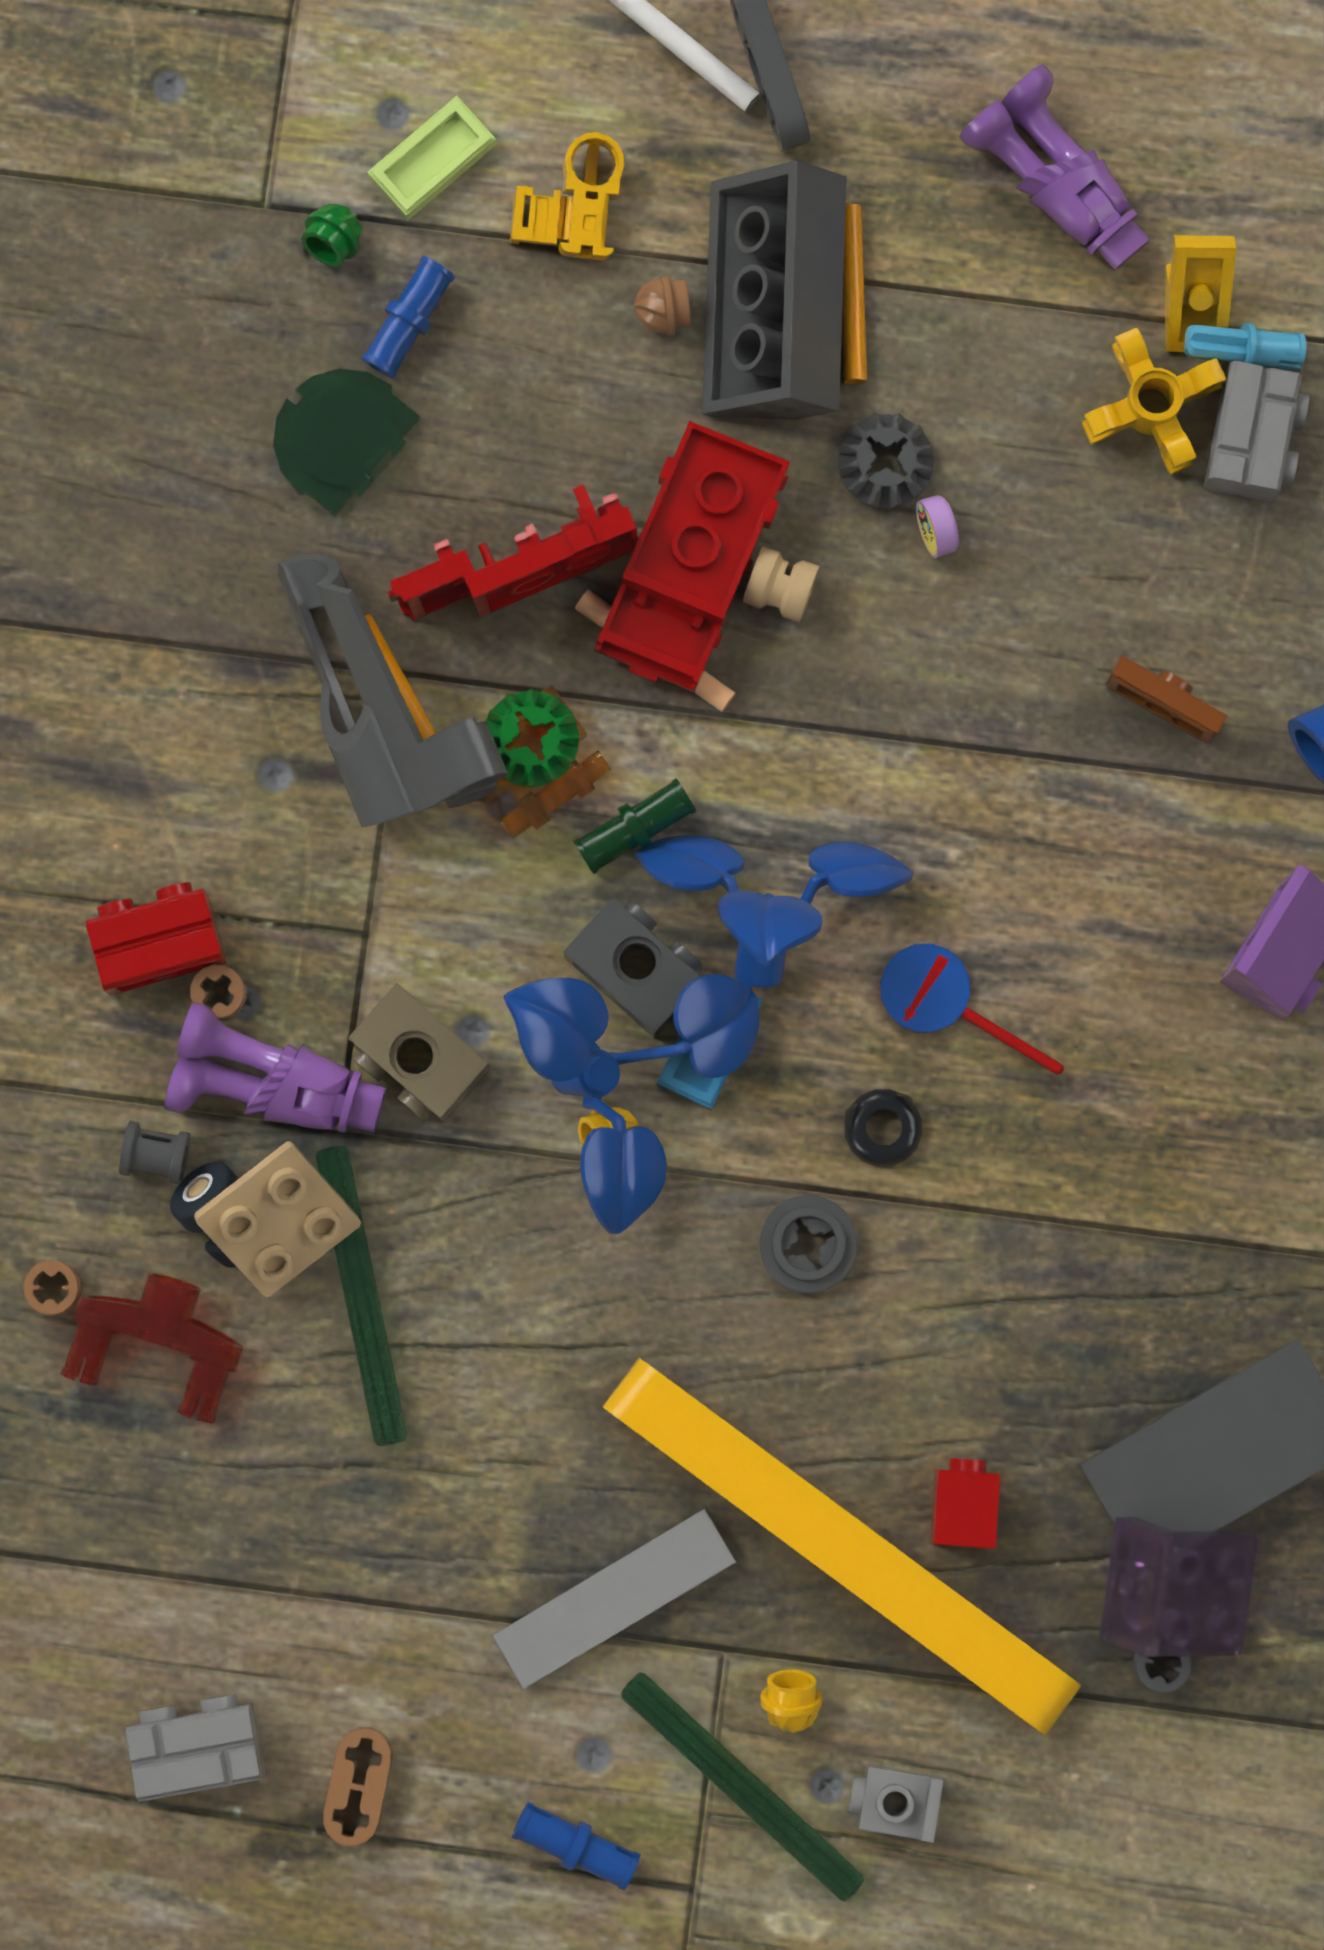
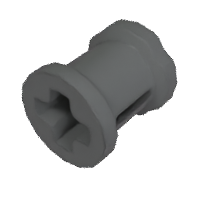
(154, 1153)

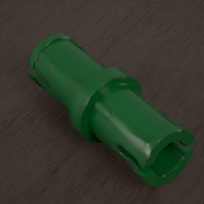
(634, 826)

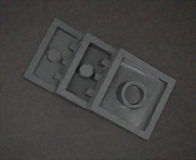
(1219, 1449)

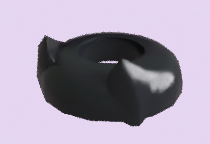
(858, 1139)

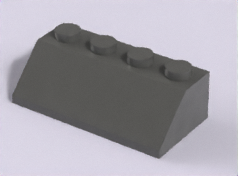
(775, 293)

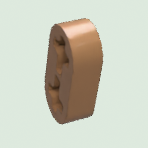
(372, 1789)

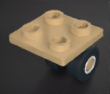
(268, 1219)

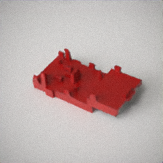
(692, 556)
(538, 565)

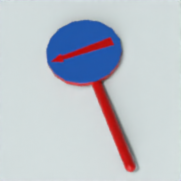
(929, 990)

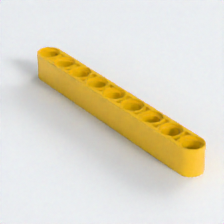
(842, 1546)

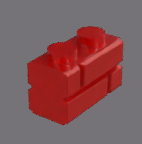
(154, 939)

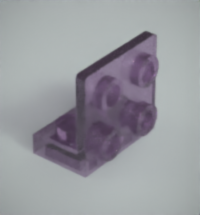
(1178, 1590)

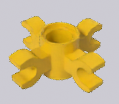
(1171, 439)

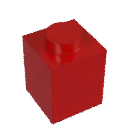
(965, 1505)

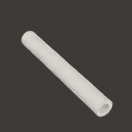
(690, 52)

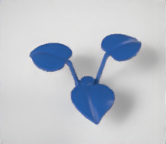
(769, 923)
(558, 1034)

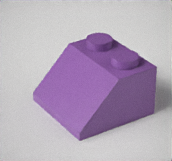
(1283, 948)

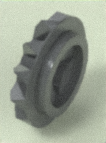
(885, 487)
(819, 1216)

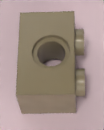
(403, 1020)

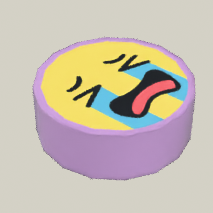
(937, 526)

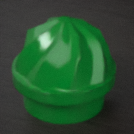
(332, 234)

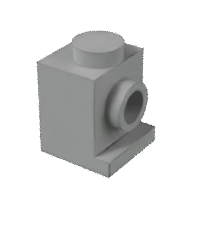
(922, 1802)

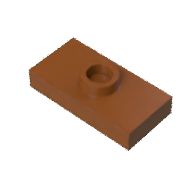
(1166, 698)

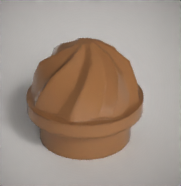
(663, 305)

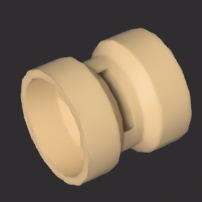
(780, 584)

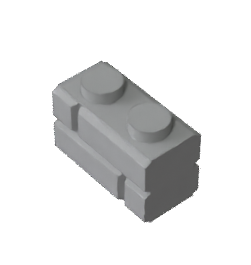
(1255, 432)
(195, 1749)

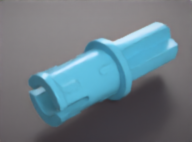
(1247, 345)

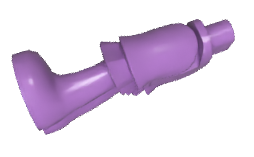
(1074, 190)
(298, 1082)

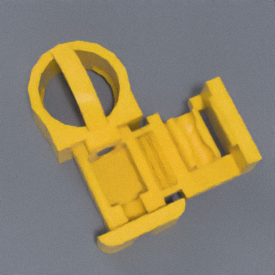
(574, 218)

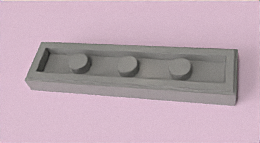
(614, 1598)

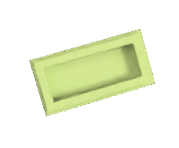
(432, 158)

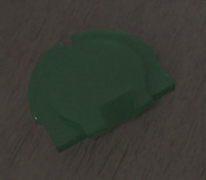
(340, 435)

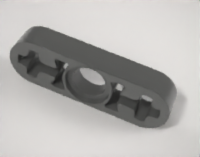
(771, 72)

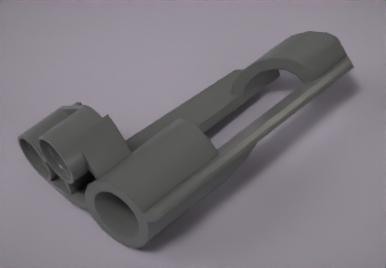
(383, 753)

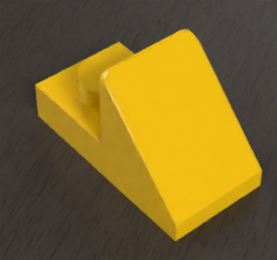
(1198, 285)

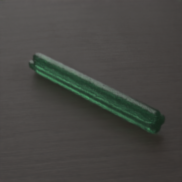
(364, 1308)
(742, 1786)

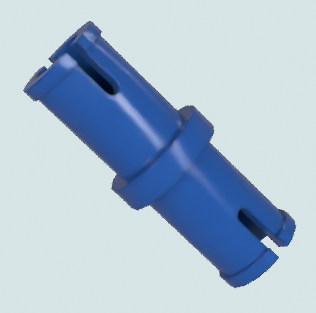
(408, 317)
(576, 1845)

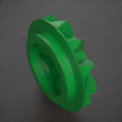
(558, 746)

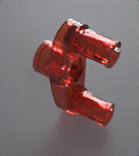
(162, 1318)

